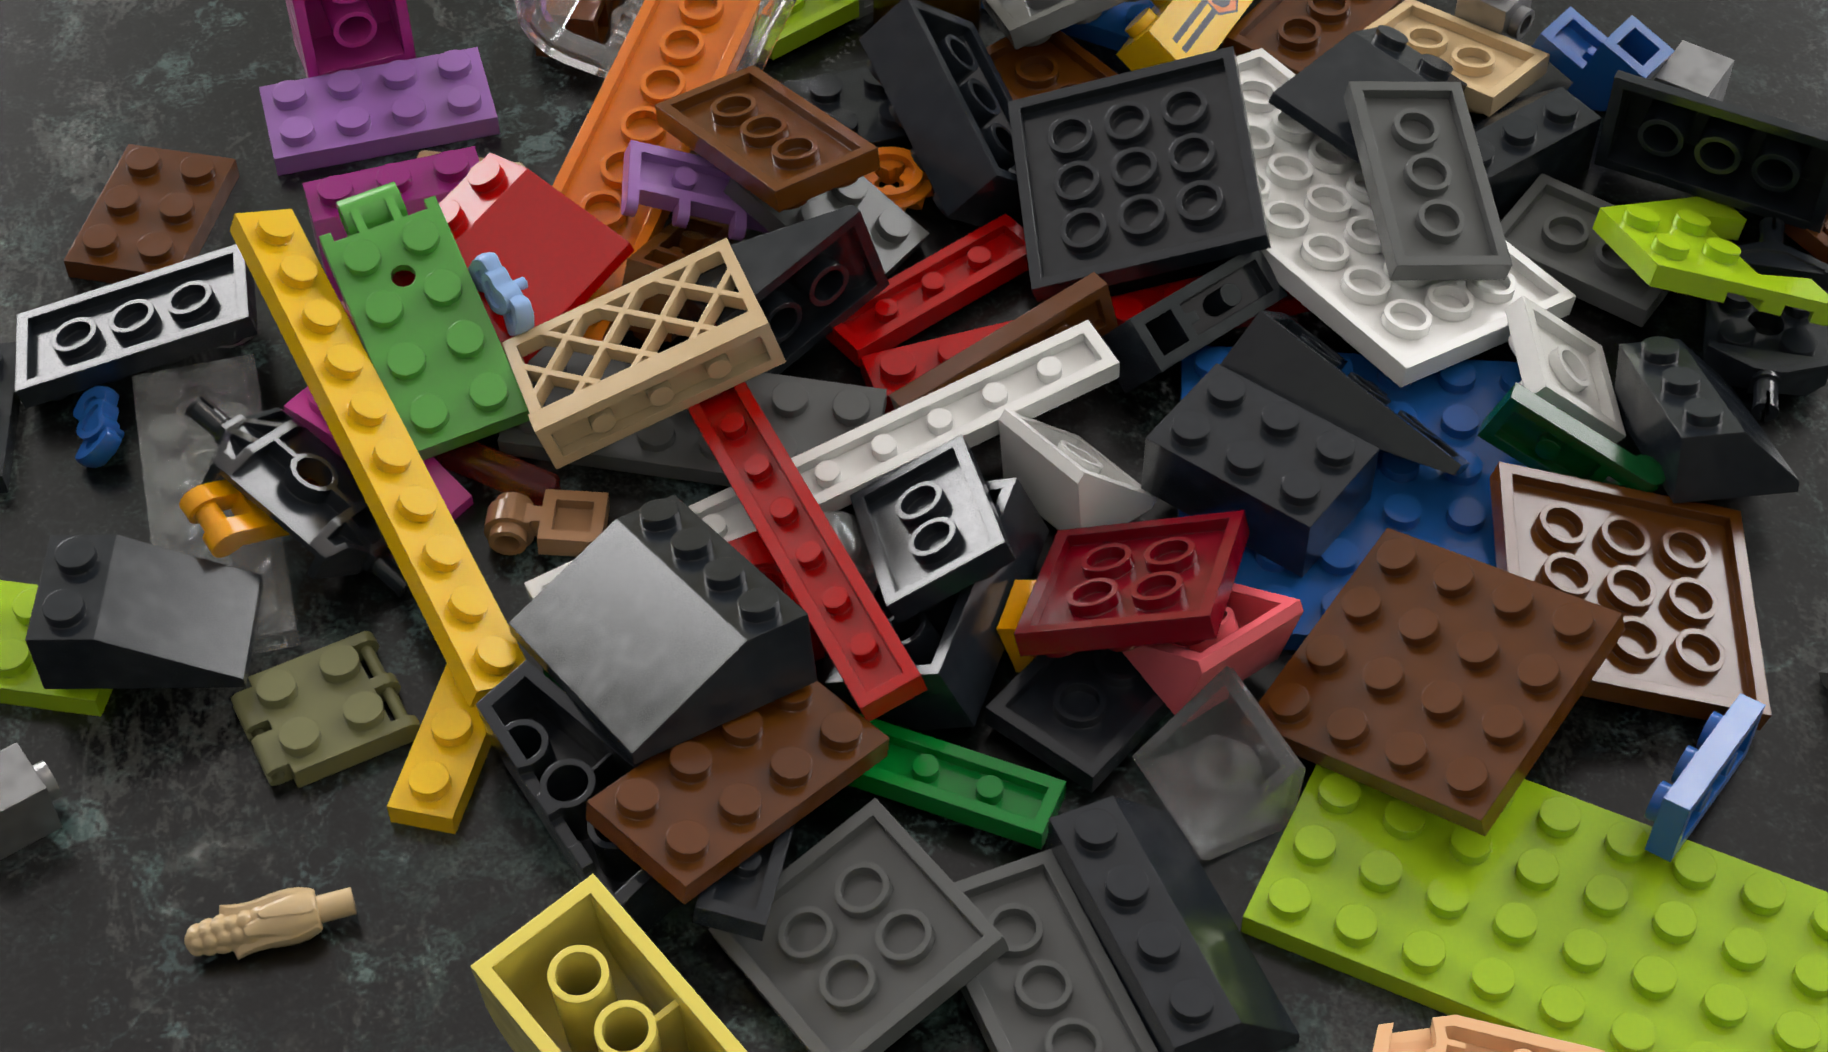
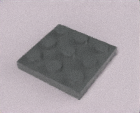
(864, 938)

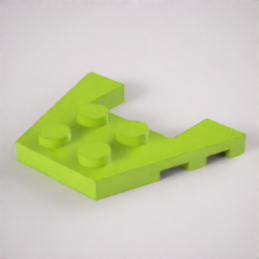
(1685, 251)

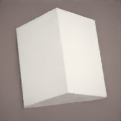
(1067, 476)

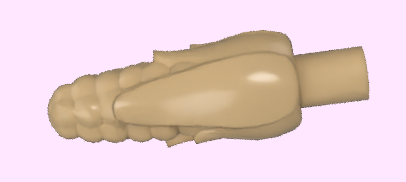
(268, 922)

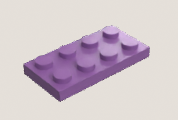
(378, 110)

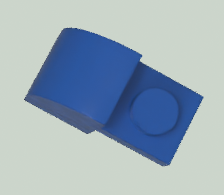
(1594, 59)

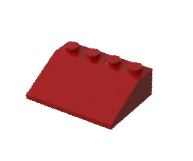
(534, 235)

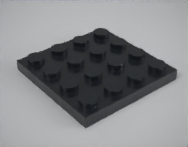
(1137, 174)

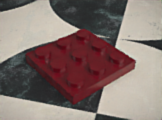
(1134, 585)

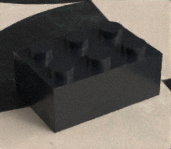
(1260, 454)

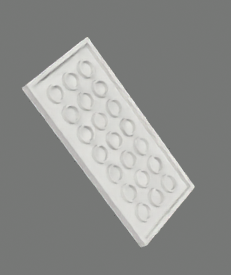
(1333, 259)

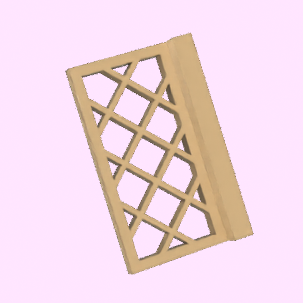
(655, 382)

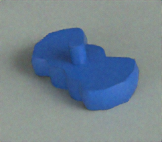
(97, 426)

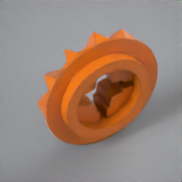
(899, 167)

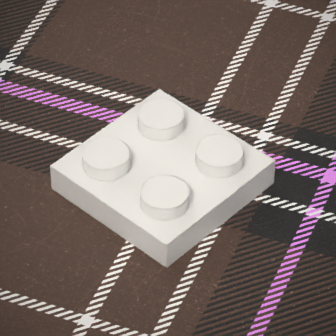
(1563, 367)

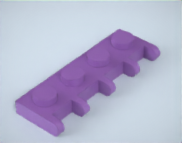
(681, 185)

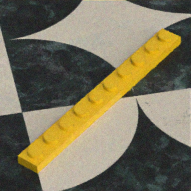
(379, 452)

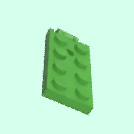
(427, 337)

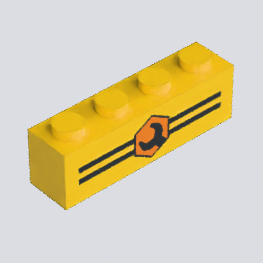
(1178, 30)

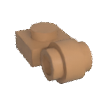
(562, 525)

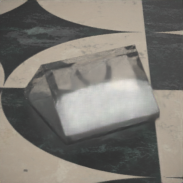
(1223, 769)

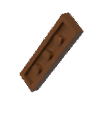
(1080, 302)

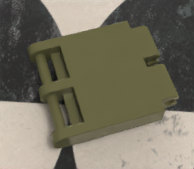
(323, 712)

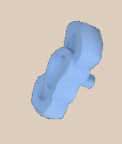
(503, 293)

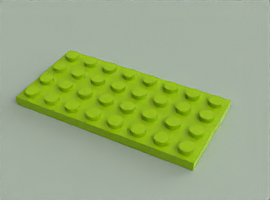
(1549, 922)

